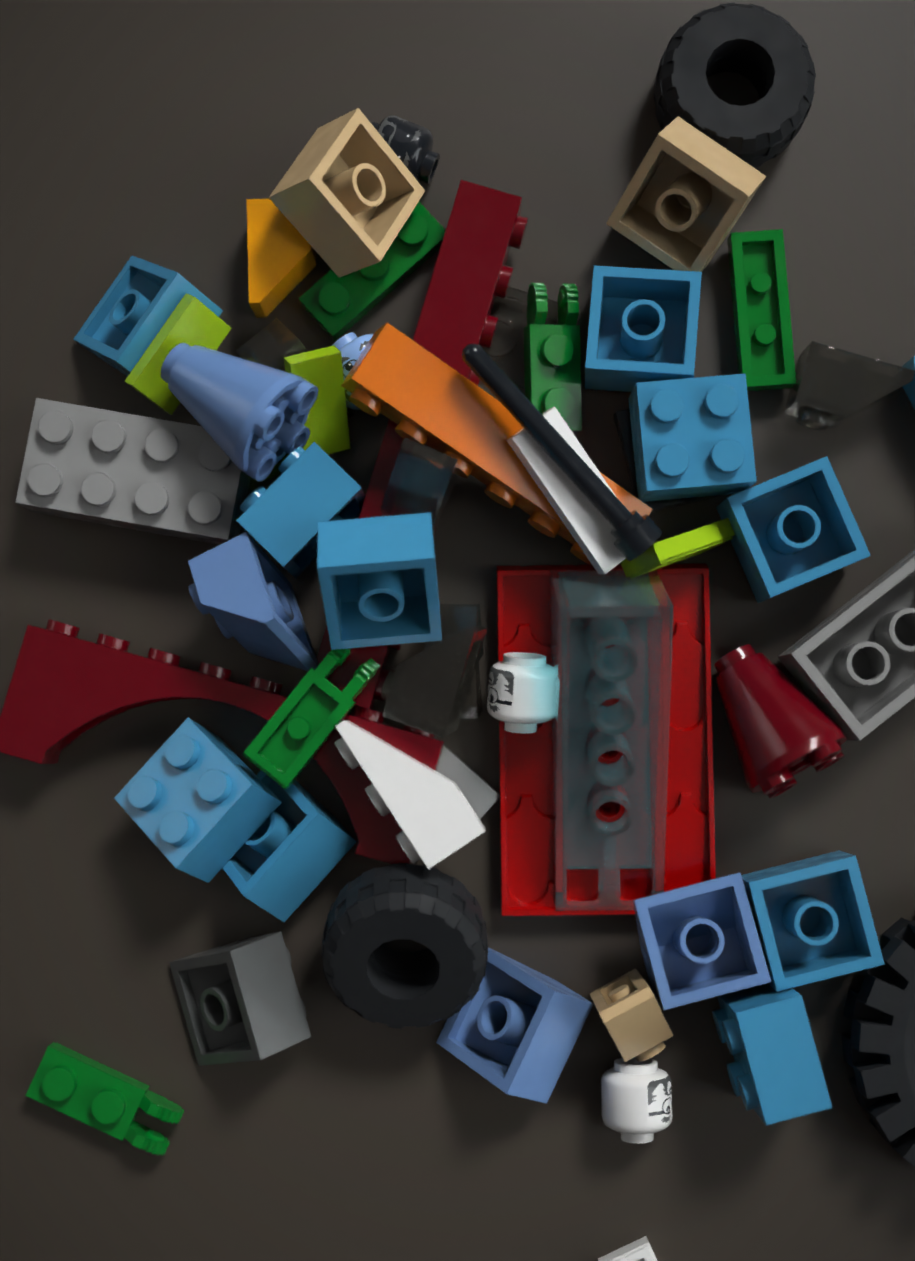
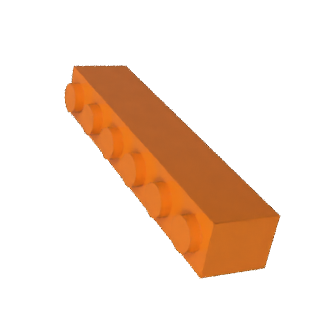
(459, 420)

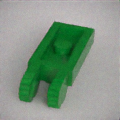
(553, 354)
(307, 719)
(101, 1097)

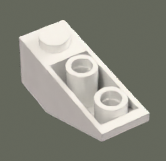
(423, 801)

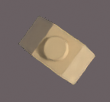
(632, 1016)

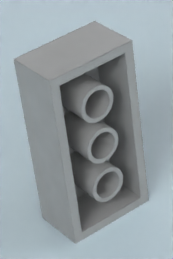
(130, 473)
(863, 654)

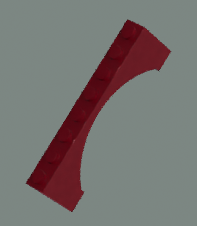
(75, 684)

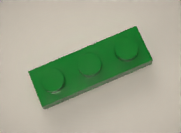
(342, 301)
(761, 309)

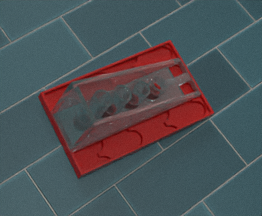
(622, 778)

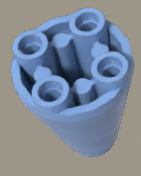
(242, 405)

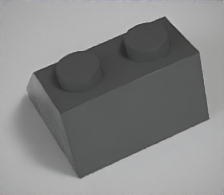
(241, 1000)

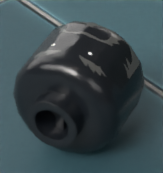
(411, 144)

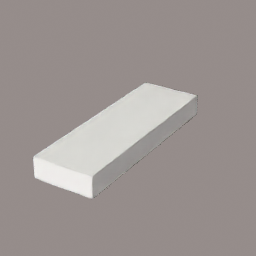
(574, 509)

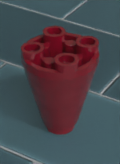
(773, 723)

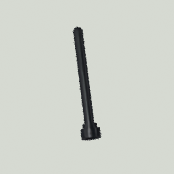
(632, 532)

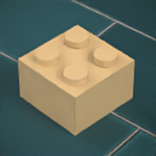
(348, 193)
(685, 197)

